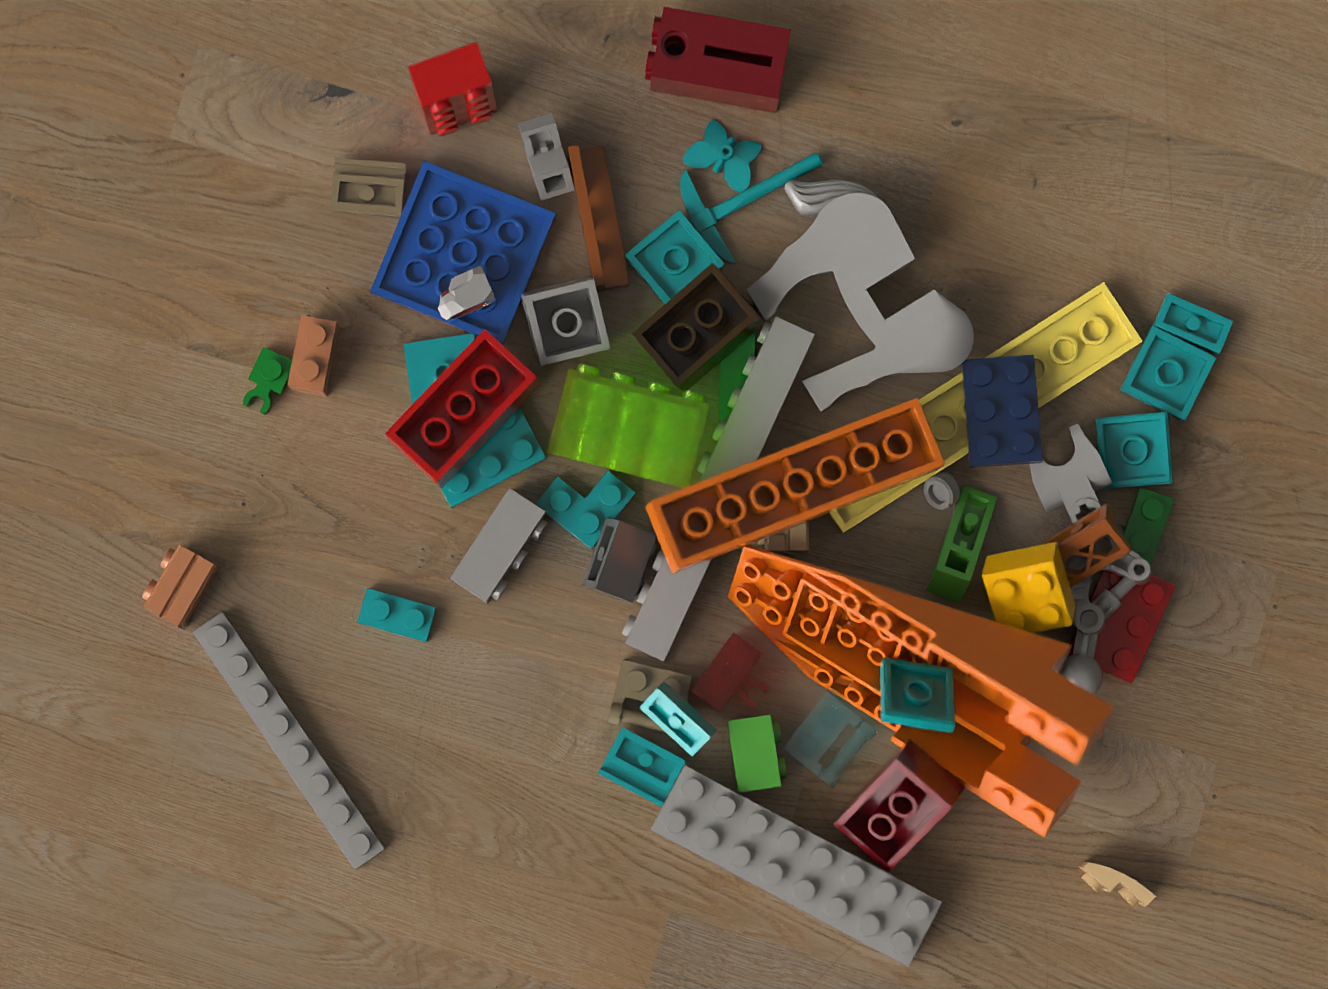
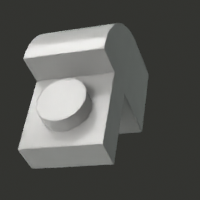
(546, 156)

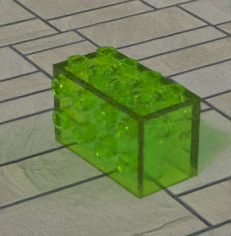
(629, 426)

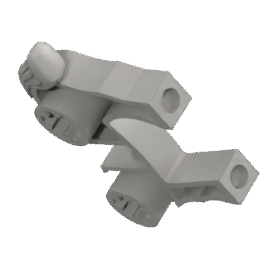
(863, 247)

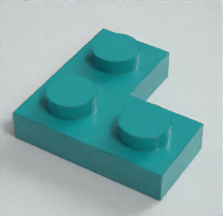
(586, 516)

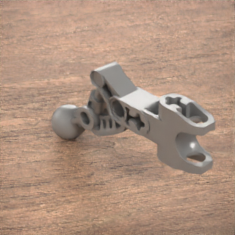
(1075, 488)

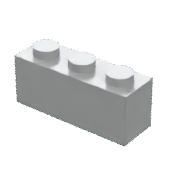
(500, 546)

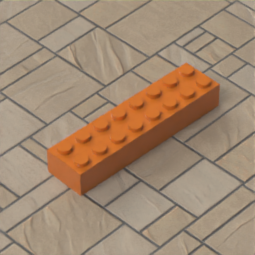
(794, 485)

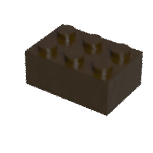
(698, 327)

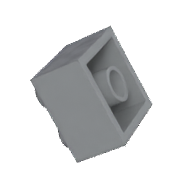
(565, 320)

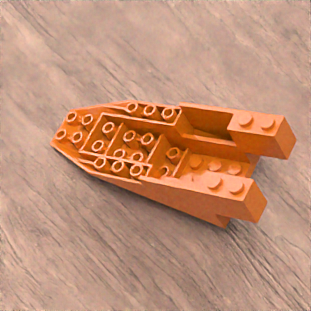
(1002, 677)

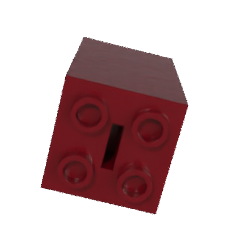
(719, 59)

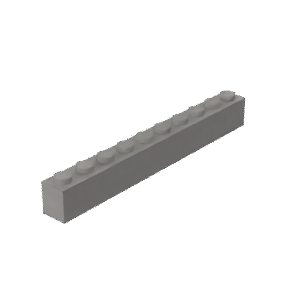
(738, 444)

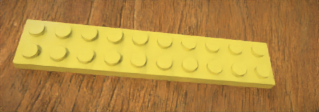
(1065, 352)

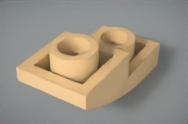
(1103, 877)

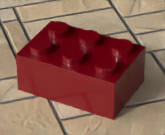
(899, 805)

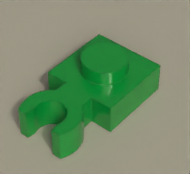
(270, 374)

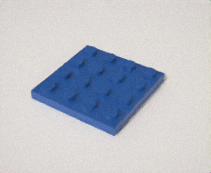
(455, 227)

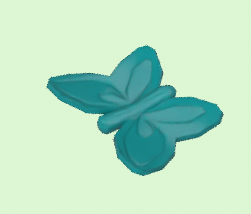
(725, 153)

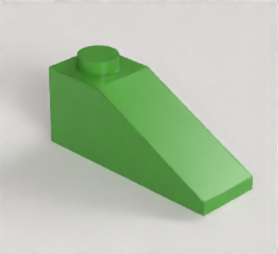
(962, 544)

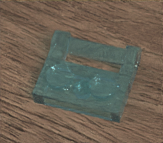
(819, 733)

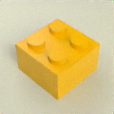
(1029, 588)

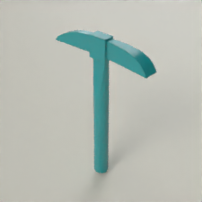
(705, 219)

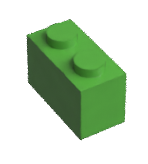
(755, 753)

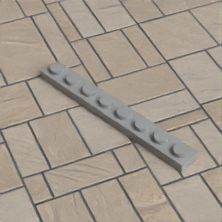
(289, 740)

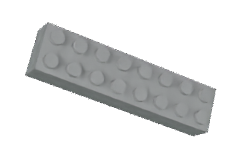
(796, 866)

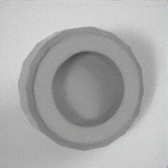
(941, 490)

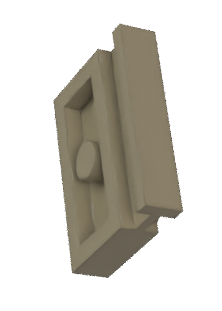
(368, 187)

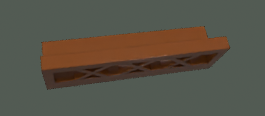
(598, 217)
(1085, 532)

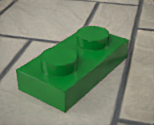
(1147, 522)

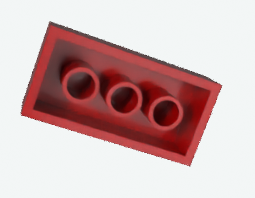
(453, 89)
(462, 408)

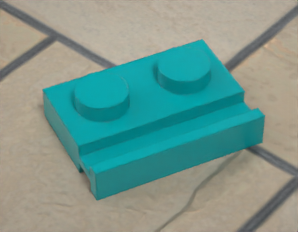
(641, 767)

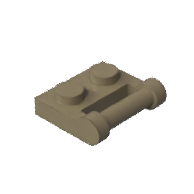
(638, 683)

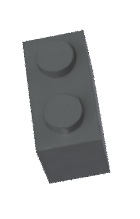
(620, 560)

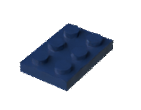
(1001, 411)

